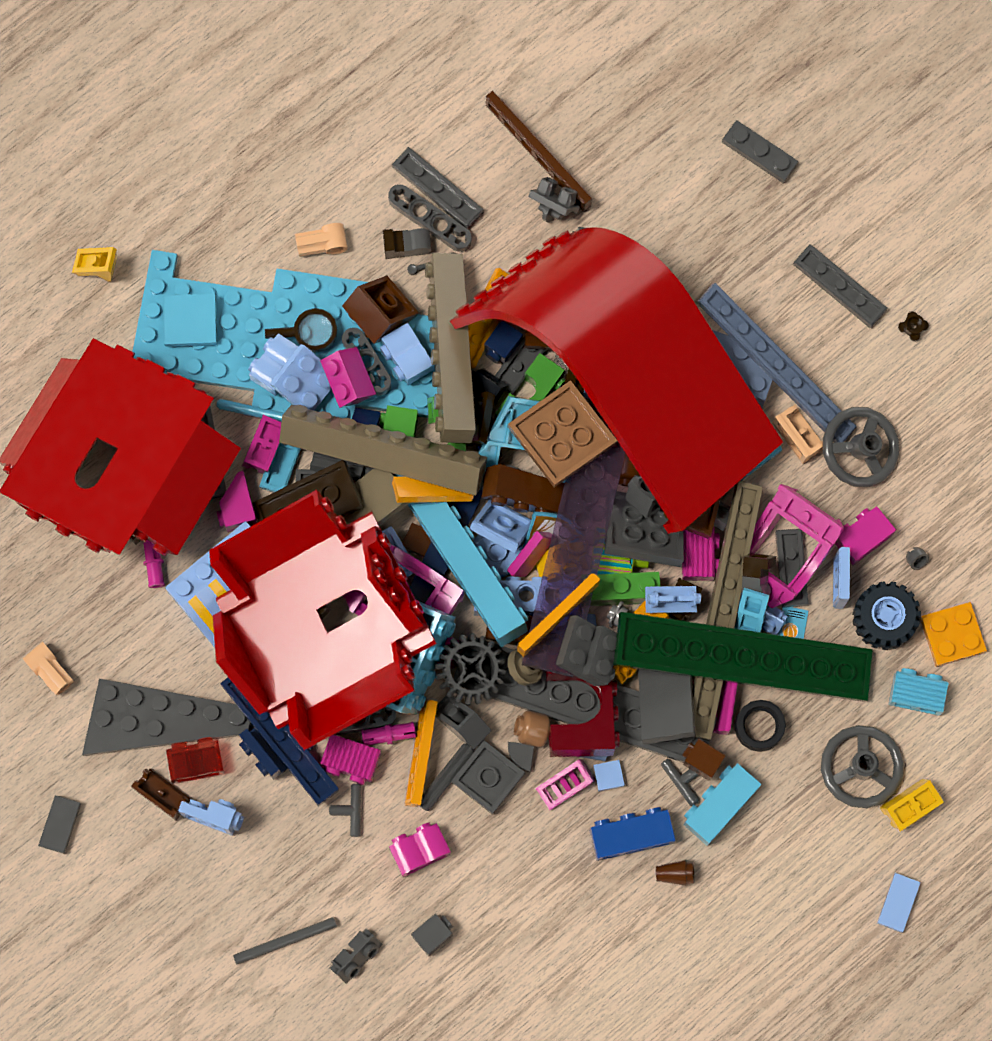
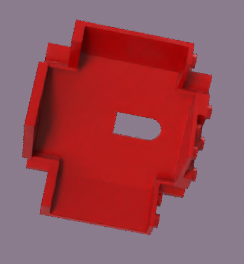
(163, 459)
(275, 639)

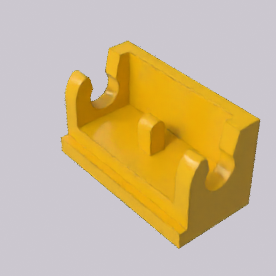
(912, 804)

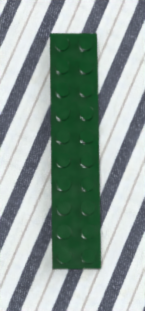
(742, 657)

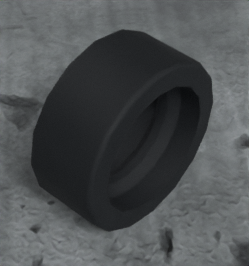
(768, 707)

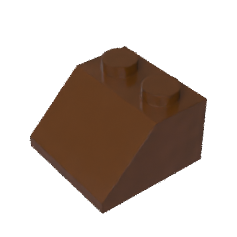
(379, 308)

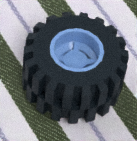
(886, 615)

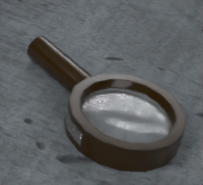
(312, 328)

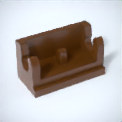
(160, 793)

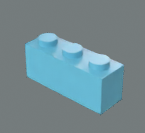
(721, 803)

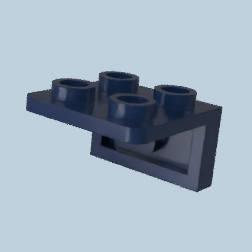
(268, 761)

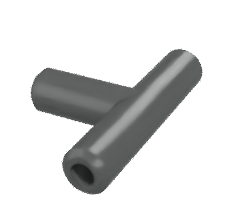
(681, 781)
(352, 810)

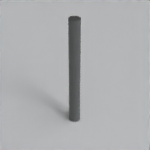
(284, 940)

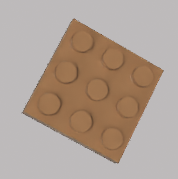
(562, 433)

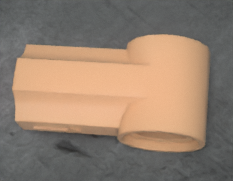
(328, 239)
(44, 664)

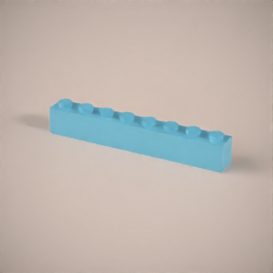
(471, 570)

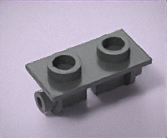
(348, 965)

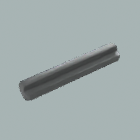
(444, 778)

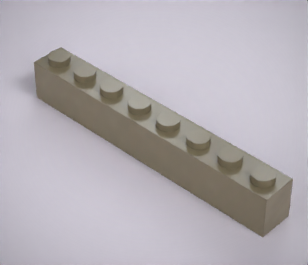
(450, 350)
(383, 449)

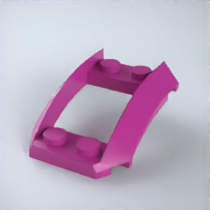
(808, 519)
(444, 597)

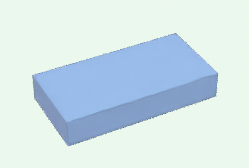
(898, 902)

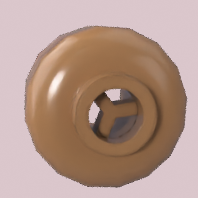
(532, 728)

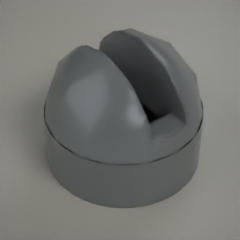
(917, 558)

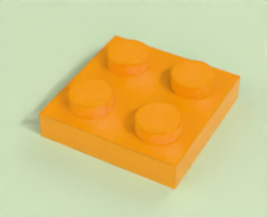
(953, 634)

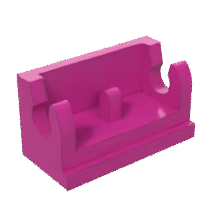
(263, 445)

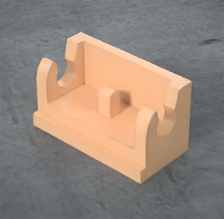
(798, 434)

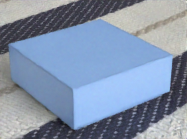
(608, 775)

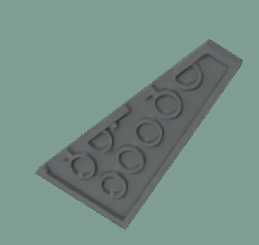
(146, 717)

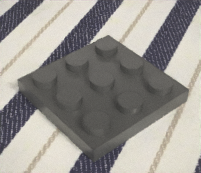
(641, 537)

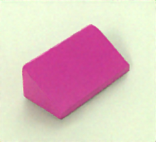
(725, 708)

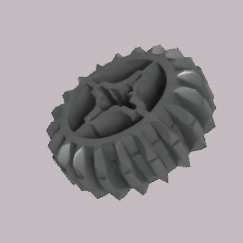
(480, 676)

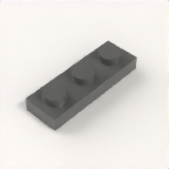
(759, 151)

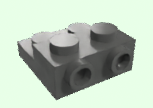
(588, 651)

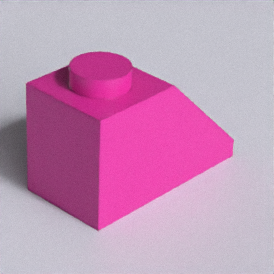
(236, 505)

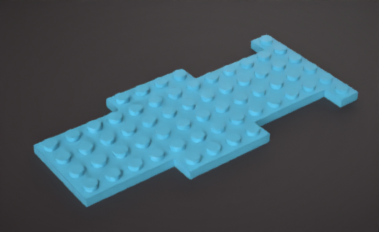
(241, 328)

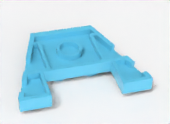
(500, 434)

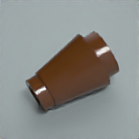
(676, 873)

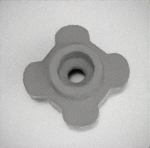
(613, 614)

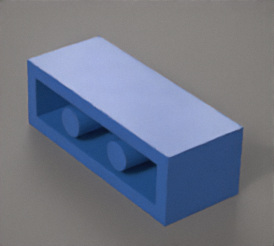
(632, 834)

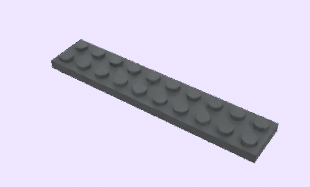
(573, 703)

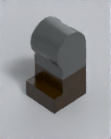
(406, 243)
(756, 572)

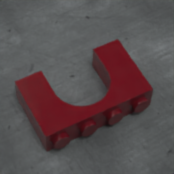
(591, 737)

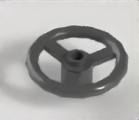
(861, 446)
(870, 759)

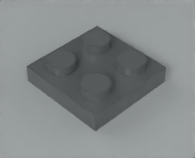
(488, 777)

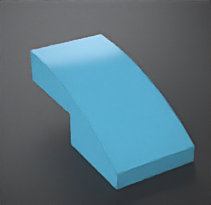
(752, 610)

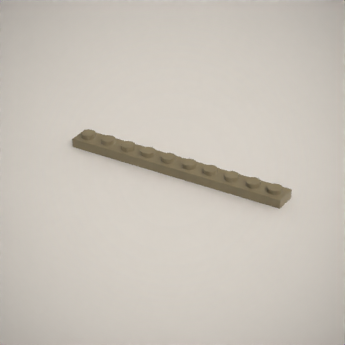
(727, 593)

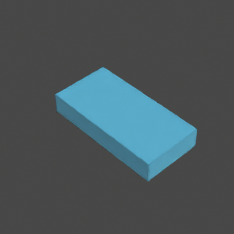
(280, 468)

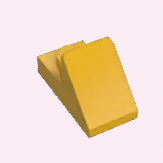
(95, 262)

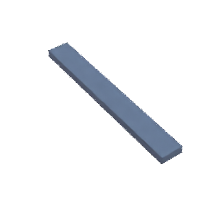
(772, 360)

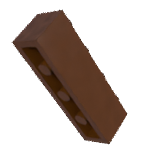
(521, 490)

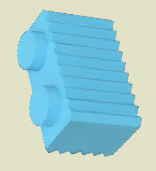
(918, 692)

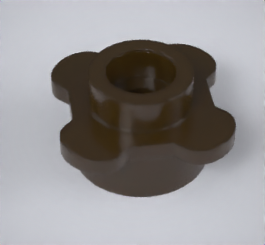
(918, 321)

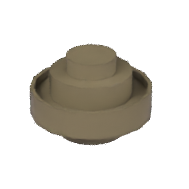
(522, 674)

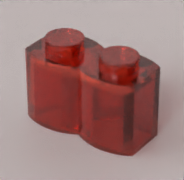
(195, 760)

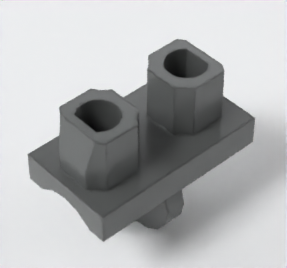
(551, 203)

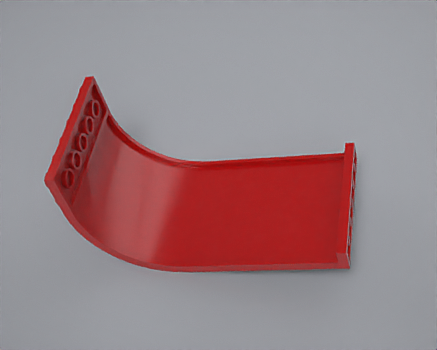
(641, 360)

